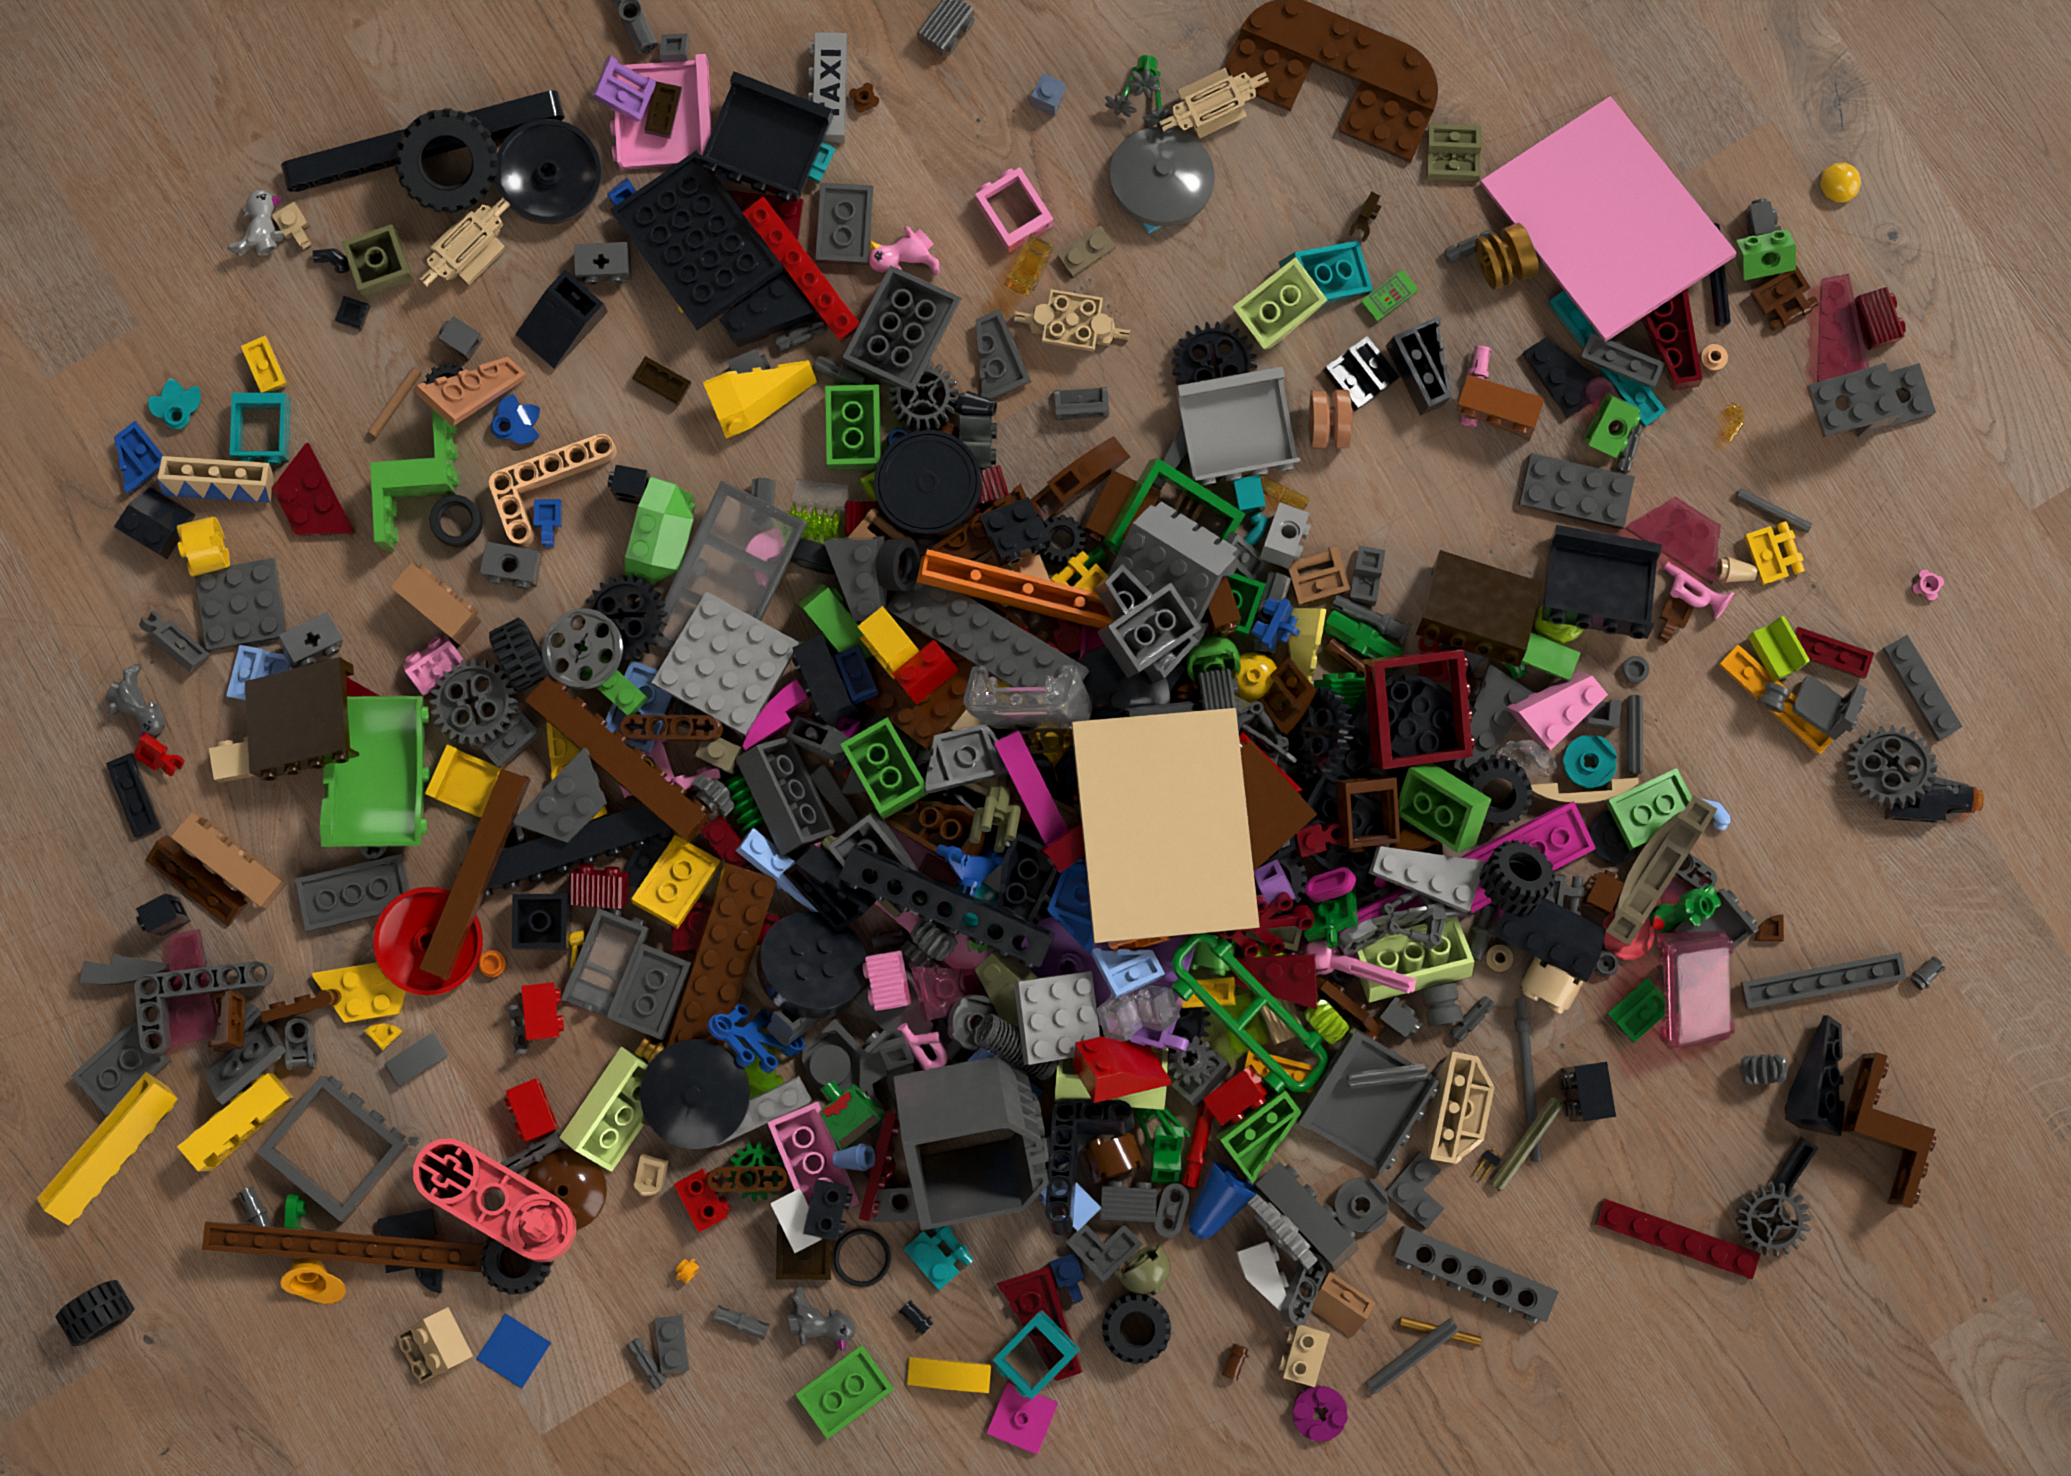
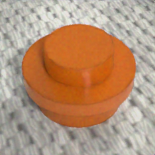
(492, 963)

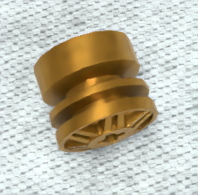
(1506, 256)

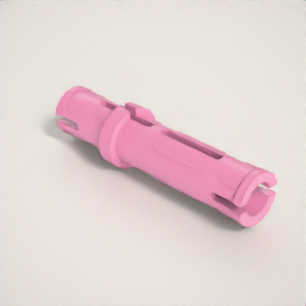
(1479, 370)

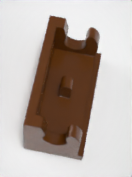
(229, 1021)

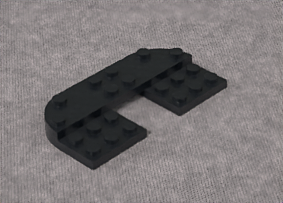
(1418, 724)

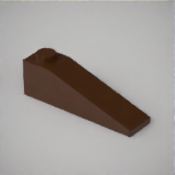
(937, 825)

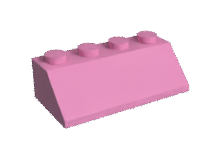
(808, 1150)

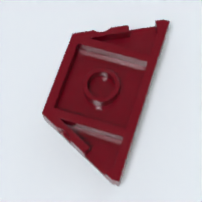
(310, 498)

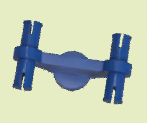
(968, 868)

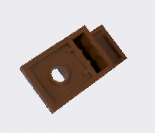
(1889, 1130)

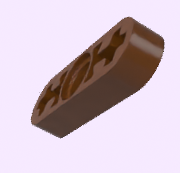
(727, 1186)

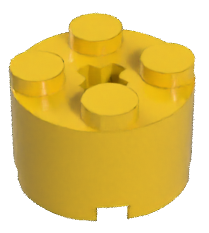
(203, 546)

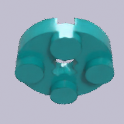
(1590, 746)

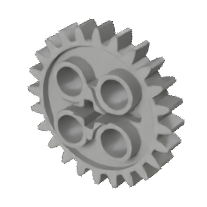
(1282, 1231)

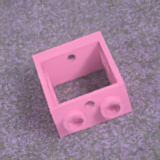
(1035, 227)

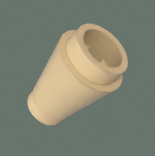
(1734, 570)

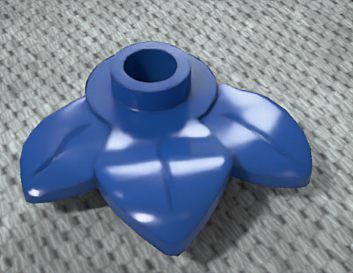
(519, 418)

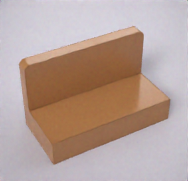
(1342, 1304)

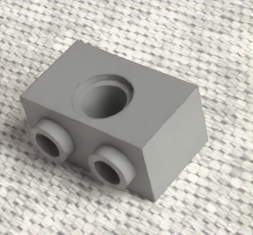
(1288, 522)

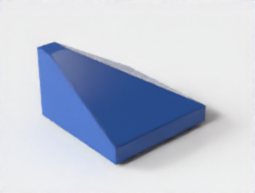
(621, 191)

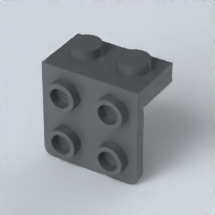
(1826, 708)

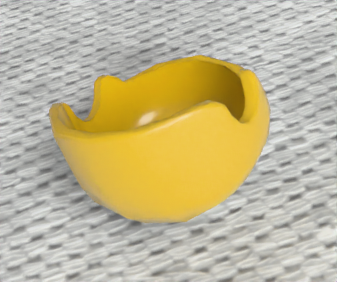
(1840, 182)

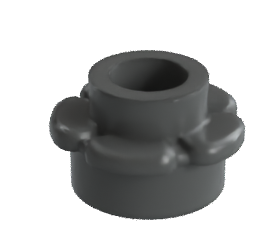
(1612, 966)

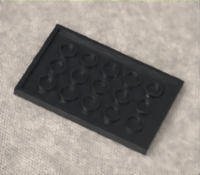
(696, 240)

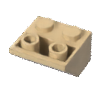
(434, 1345)

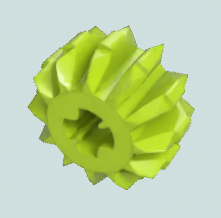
(1326, 1021)

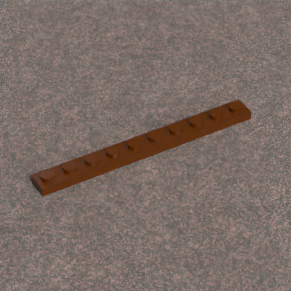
(342, 1246)

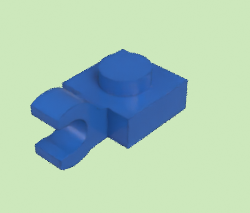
(547, 516)

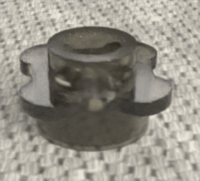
(1478, 684)

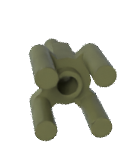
(997, 811)

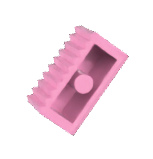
(887, 980)

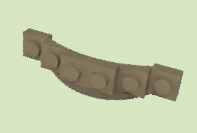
(1657, 867)

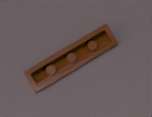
(196, 880)

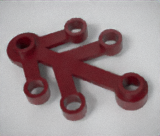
(1300, 917)

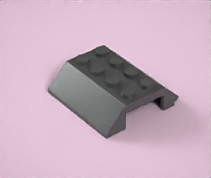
(1170, 551)

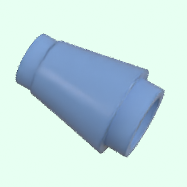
(856, 1158)

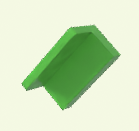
(1550, 657)

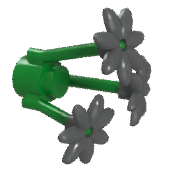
(1142, 78)

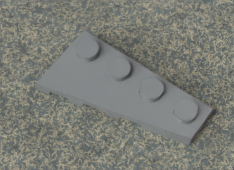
(1431, 875)

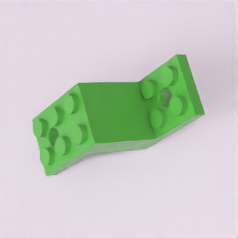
(412, 479)

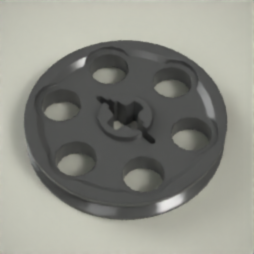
(576, 638)

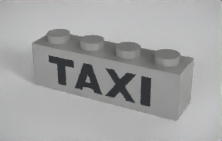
(830, 79)

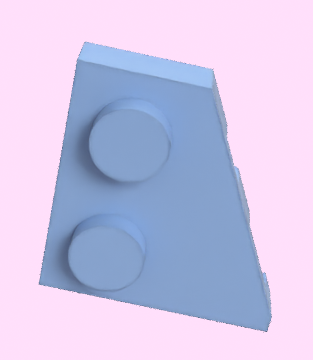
(1127, 969)

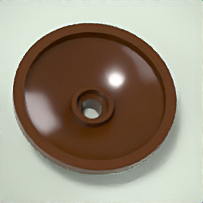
(582, 1178)

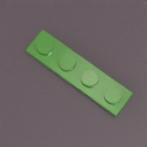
(616, 688)

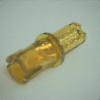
(1283, 494)

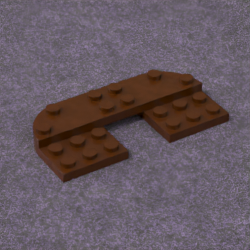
(1394, 77)

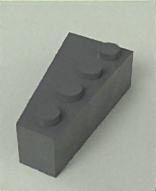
(1119, 594)
(1307, 1214)

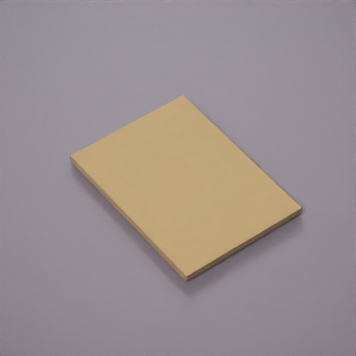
(1165, 825)

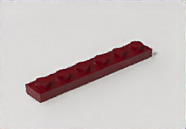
(1678, 1238)

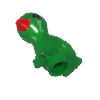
(1691, 908)

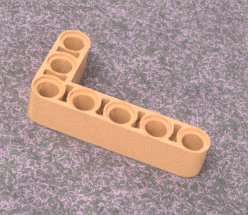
(543, 477)

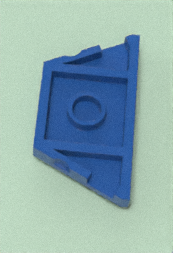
(1071, 904)

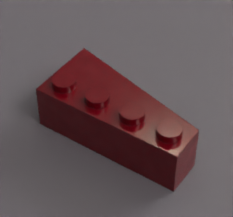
(1674, 341)

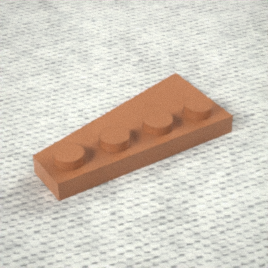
(470, 390)

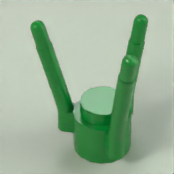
(1151, 1114)

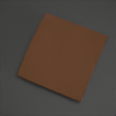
(1288, 696)

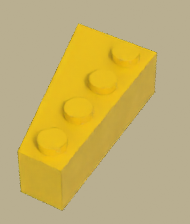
(236, 1123)

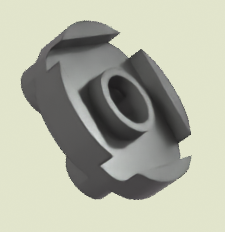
(960, 1016)
(1377, 1204)

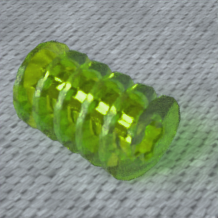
(818, 523)

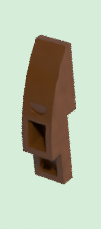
(1078, 477)

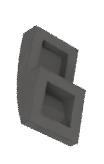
(1367, 575)
(415, 1059)

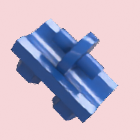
(1271, 633)

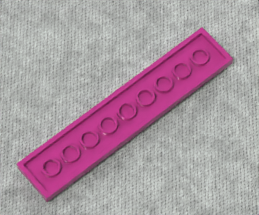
(1555, 833)

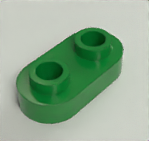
(294, 1210)

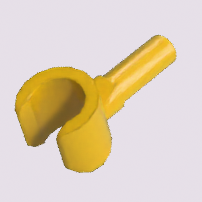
(577, 939)

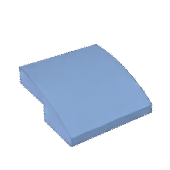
(253, 664)

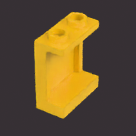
(463, 781)

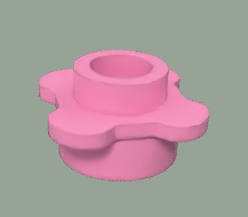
(1935, 582)

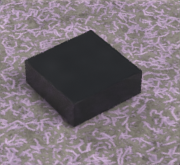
(352, 313)

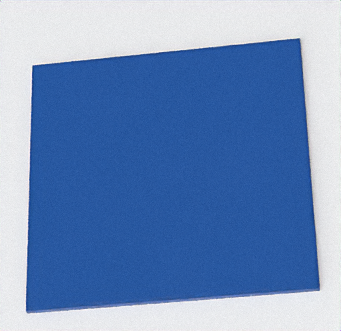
(513, 1350)

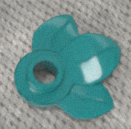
(175, 400)

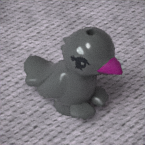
(128, 699)
(810, 1323)

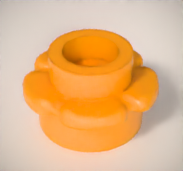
(686, 1270)

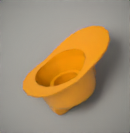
(311, 1281)

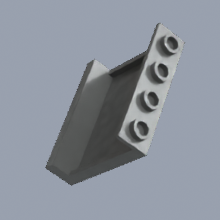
(1366, 1119)

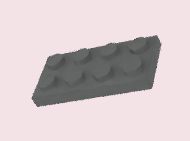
(1576, 491)
(350, 892)

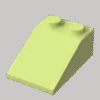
(1280, 304)

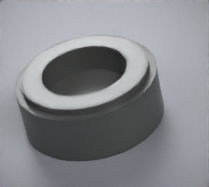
(1635, 669)

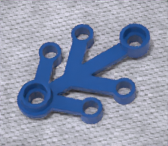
(723, 1028)

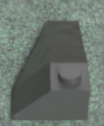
(878, 837)

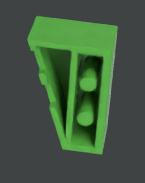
(832, 619)
(1259, 1133)

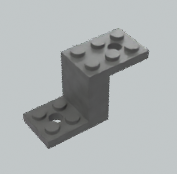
(1871, 400)

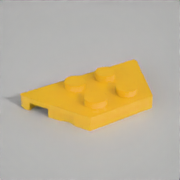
(363, 992)

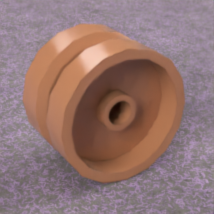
(1333, 419)

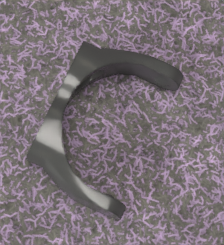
(515, 1011)

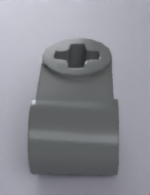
(300, 1046)

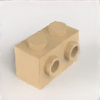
(1304, 1354)

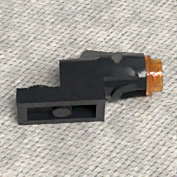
(1943, 797)

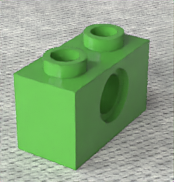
(1766, 254)
(1612, 409)

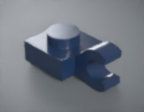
(1068, 1272)

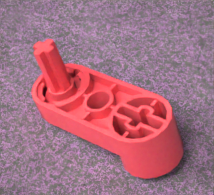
(544, 1229)

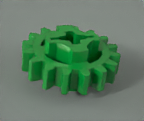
(759, 1154)

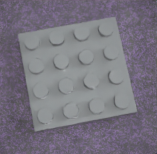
(725, 663)

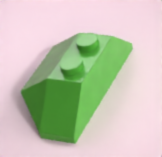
(659, 532)

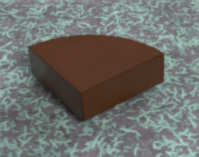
(1771, 930)

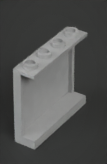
(1237, 426)

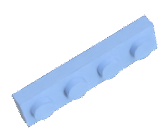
(768, 860)

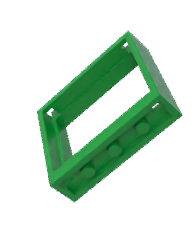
(1158, 468)

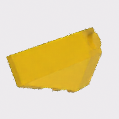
(752, 396)

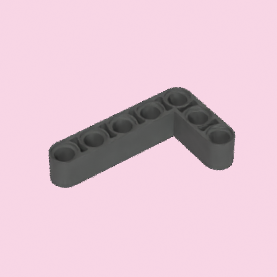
(190, 987)

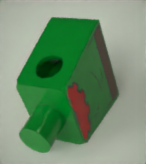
(848, 1113)

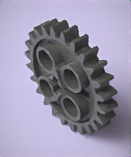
(451, 709)
(1874, 780)

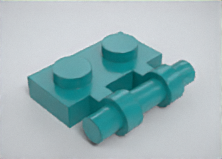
(931, 1258)

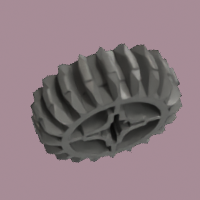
(915, 404)
(1786, 1223)

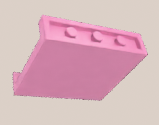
(692, 124)

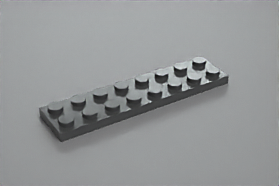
(980, 636)

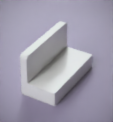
(792, 1214)

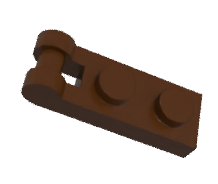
(302, 1005)

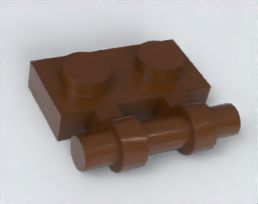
(1780, 291)

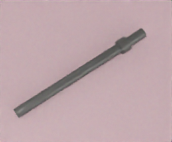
(1523, 1026)

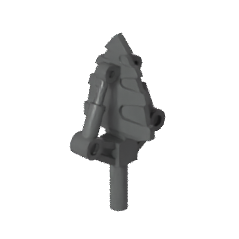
(1275, 751)
(1431, 911)

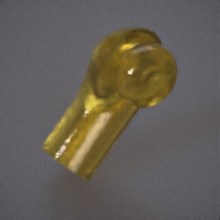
(1736, 423)

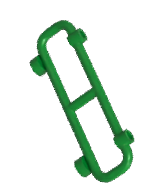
(1186, 986)

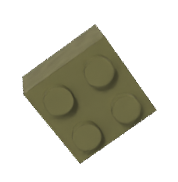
(378, 261)

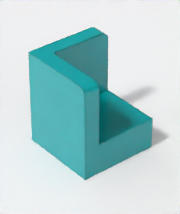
(1248, 494)

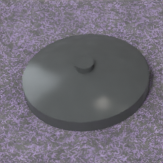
(1161, 176)

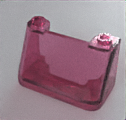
(1696, 988)

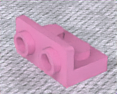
(430, 663)

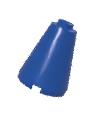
(1219, 1200)

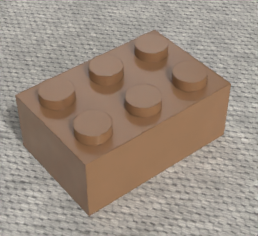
(437, 602)

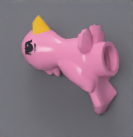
(910, 249)

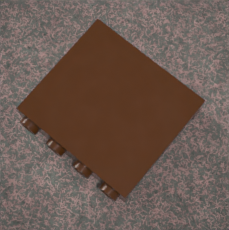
(1272, 805)

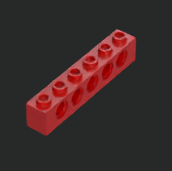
(802, 269)

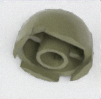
(1145, 1271)

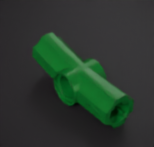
(1359, 637)

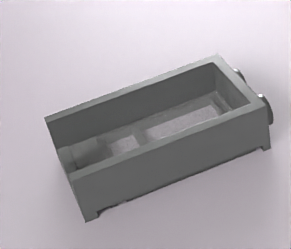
(605, 961)

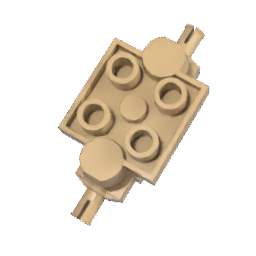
(1213, 102)
(468, 245)
(1072, 321)

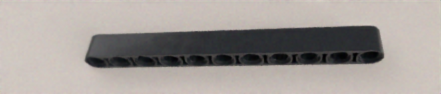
(379, 151)

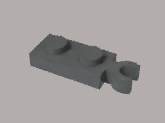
(174, 641)

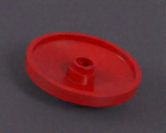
(404, 936)

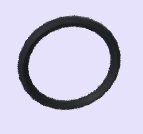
(887, 1258)

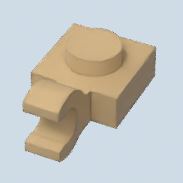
(293, 223)

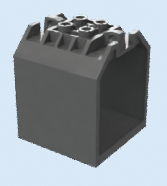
(979, 1178)

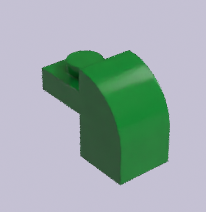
(1166, 1155)

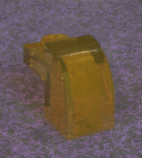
(1029, 265)

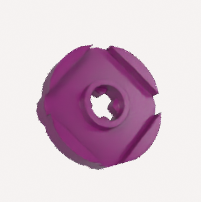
(1319, 1429)

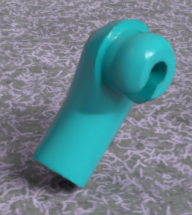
(1257, 533)

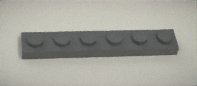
(1823, 980)

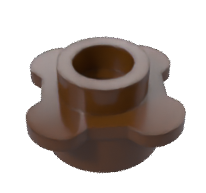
(860, 104)

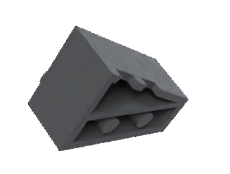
(856, 570)

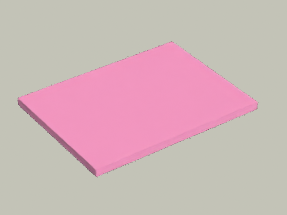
(1608, 218)

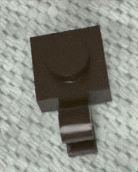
(1369, 211)

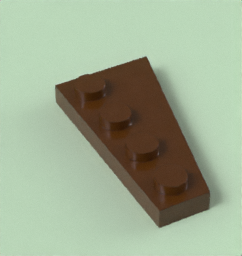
(970, 540)

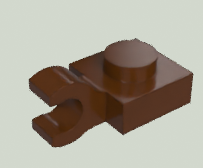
(1676, 614)

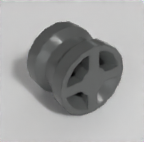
(1773, 697)

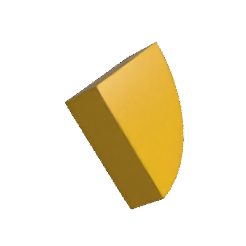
(383, 1034)

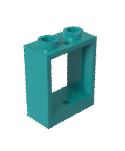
(259, 401)
(1055, 1335)

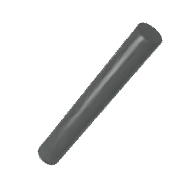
(1773, 510)

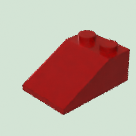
(1117, 1068)

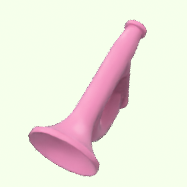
(1717, 601)
(931, 1038)

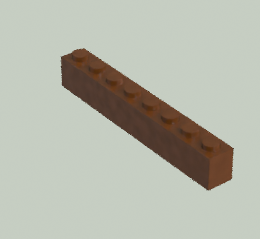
(617, 759)

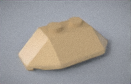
(1459, 1109)

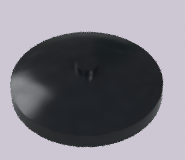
(548, 171)
(1114, 692)
(695, 1094)

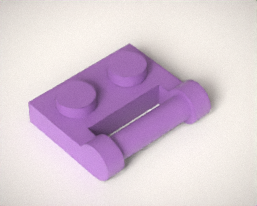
(621, 95)

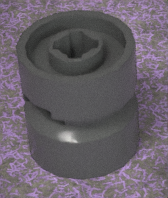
(1442, 1004)

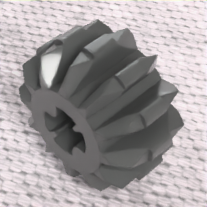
(933, 939)
(1763, 1069)

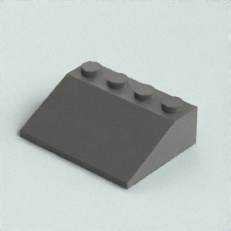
(900, 330)

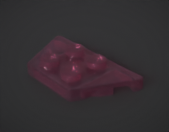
(1684, 535)

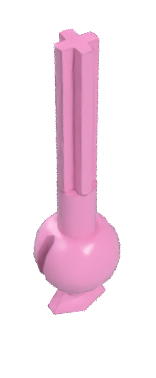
(1330, 959)

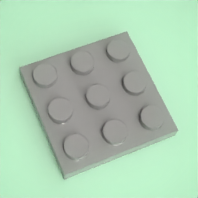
(1055, 1015)

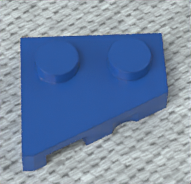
(137, 456)

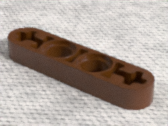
(671, 728)

